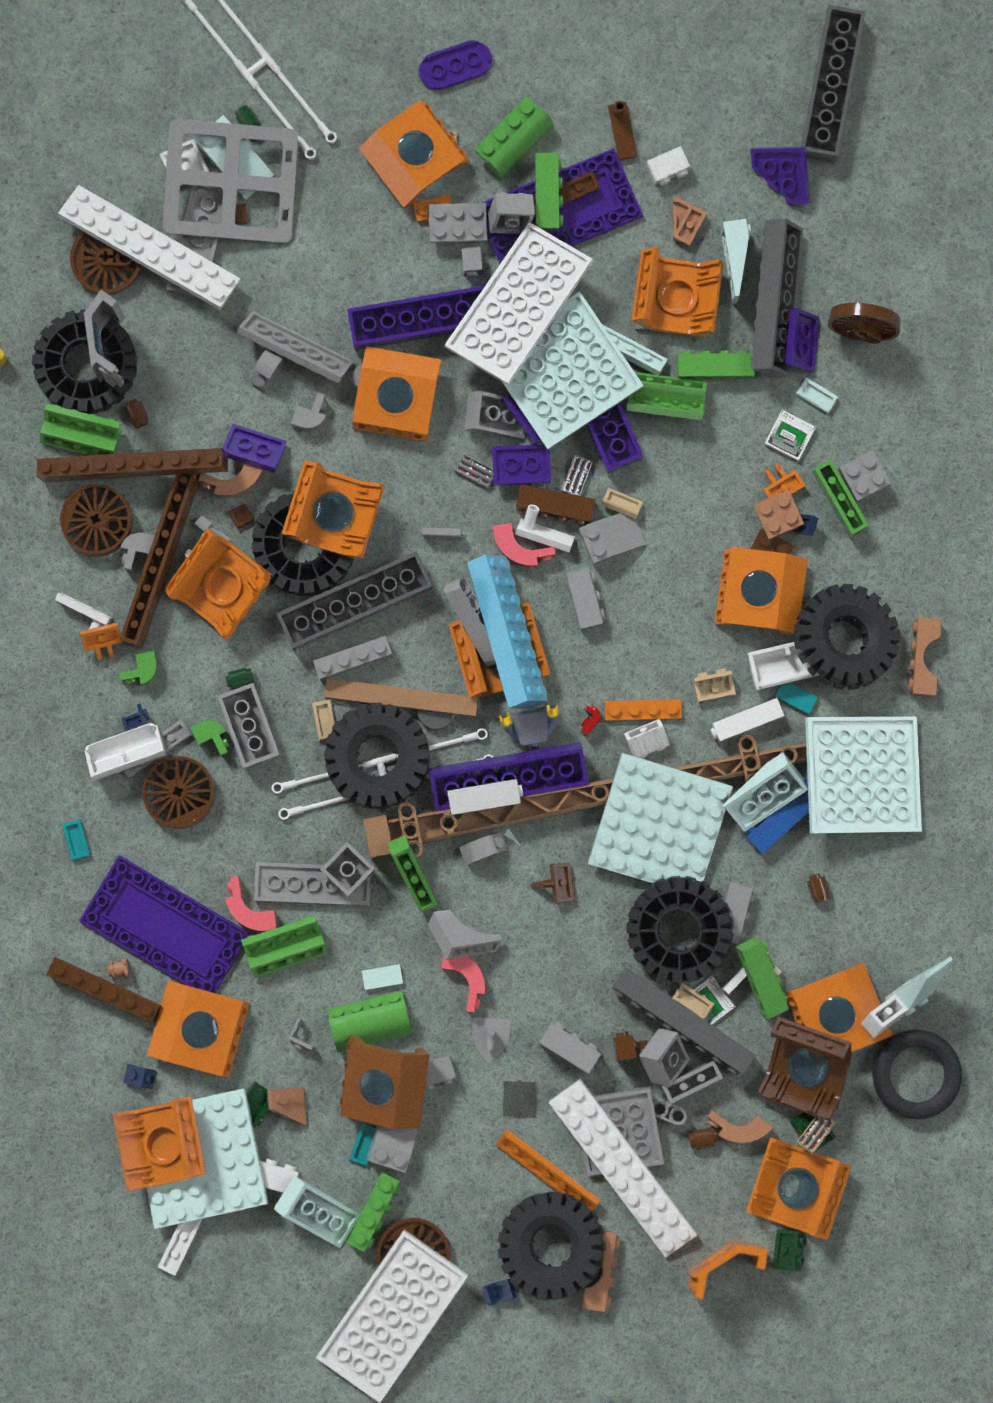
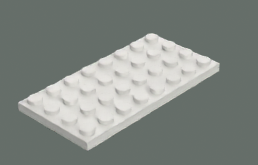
(518, 303)
(392, 1316)

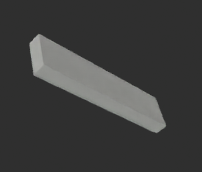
(171, 737)

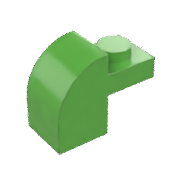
(146, 671)
(211, 730)

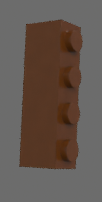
(556, 504)

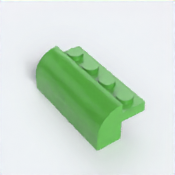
(514, 137)
(669, 397)
(79, 431)
(284, 946)
(371, 1020)

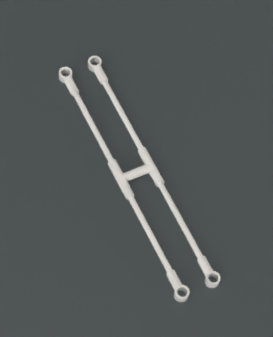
(266, 59)
(379, 762)

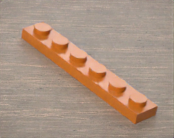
(545, 1169)

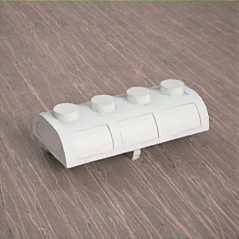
(777, 666)
(124, 751)

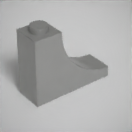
(459, 940)

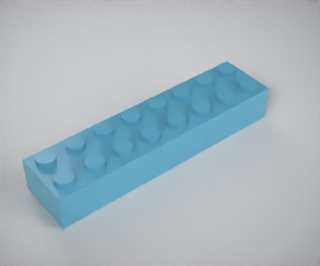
(507, 631)

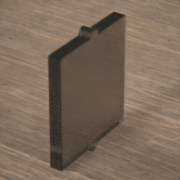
(519, 1098)

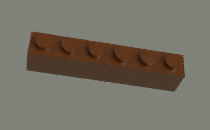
(104, 989)

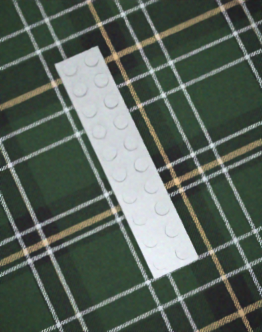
(149, 247)
(622, 1168)

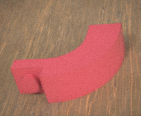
(515, 553)
(254, 920)
(473, 975)

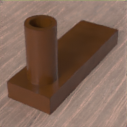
(622, 130)

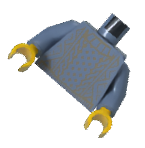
(531, 725)

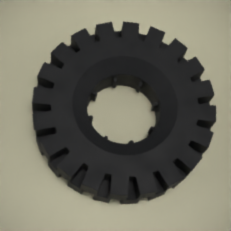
(83, 395)
(288, 574)
(867, 616)
(380, 722)
(697, 900)
(518, 1240)

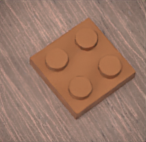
(779, 514)

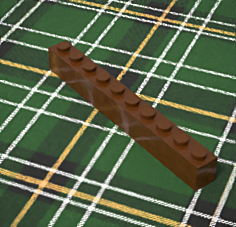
(132, 465)
(159, 559)

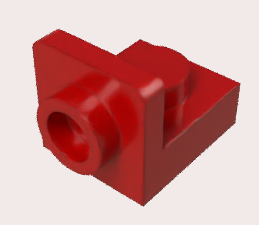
(589, 723)

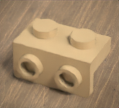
(714, 685)

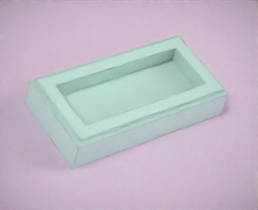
(817, 395)
(382, 977)

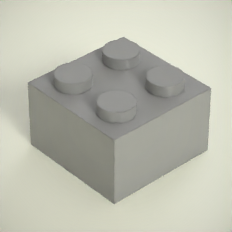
(511, 213)
(864, 476)
(348, 869)
(664, 1057)

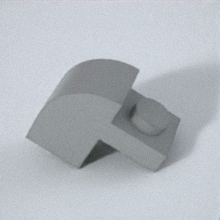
(266, 368)
(310, 419)
(134, 544)
(483, 848)

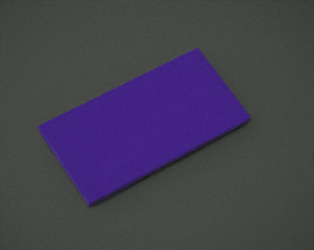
(588, 216)
(164, 926)

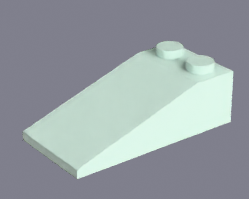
(249, 162)
(735, 241)
(766, 792)
(920, 987)
(316, 1212)

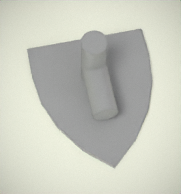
(490, 1036)

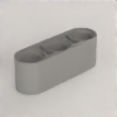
(669, 1110)

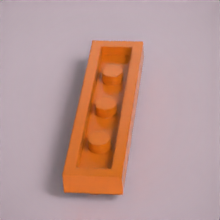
(643, 710)

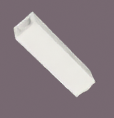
(747, 720)
(484, 796)

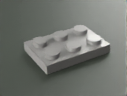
(457, 223)

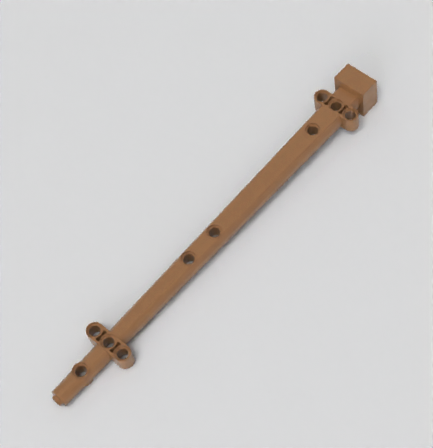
(533, 807)

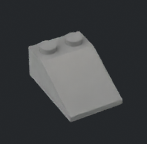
(490, 416)
(611, 537)
(392, 1147)

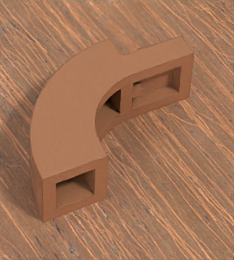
(234, 487)
(741, 1134)

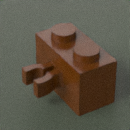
(625, 1047)

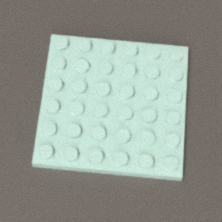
(571, 374)
(863, 774)
(659, 822)
(230, 1164)

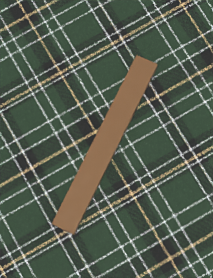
(401, 697)

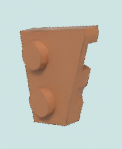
(686, 221)
(288, 1103)

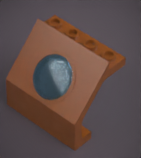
(383, 1085)

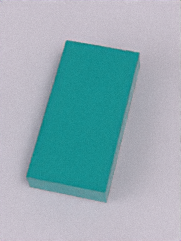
(796, 697)
(76, 840)
(362, 1144)

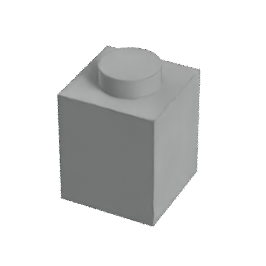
(472, 261)

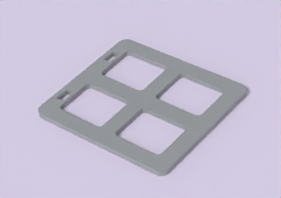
(229, 180)

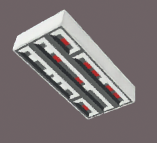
(576, 476)

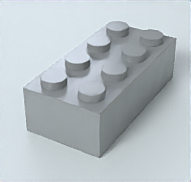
(248, 726)

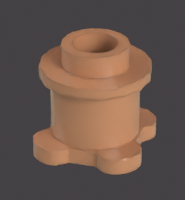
(118, 969)

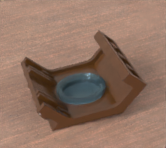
(806, 1069)

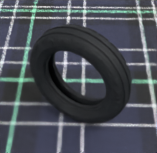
(950, 1063)

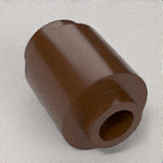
(136, 413)
(818, 888)
(703, 1138)

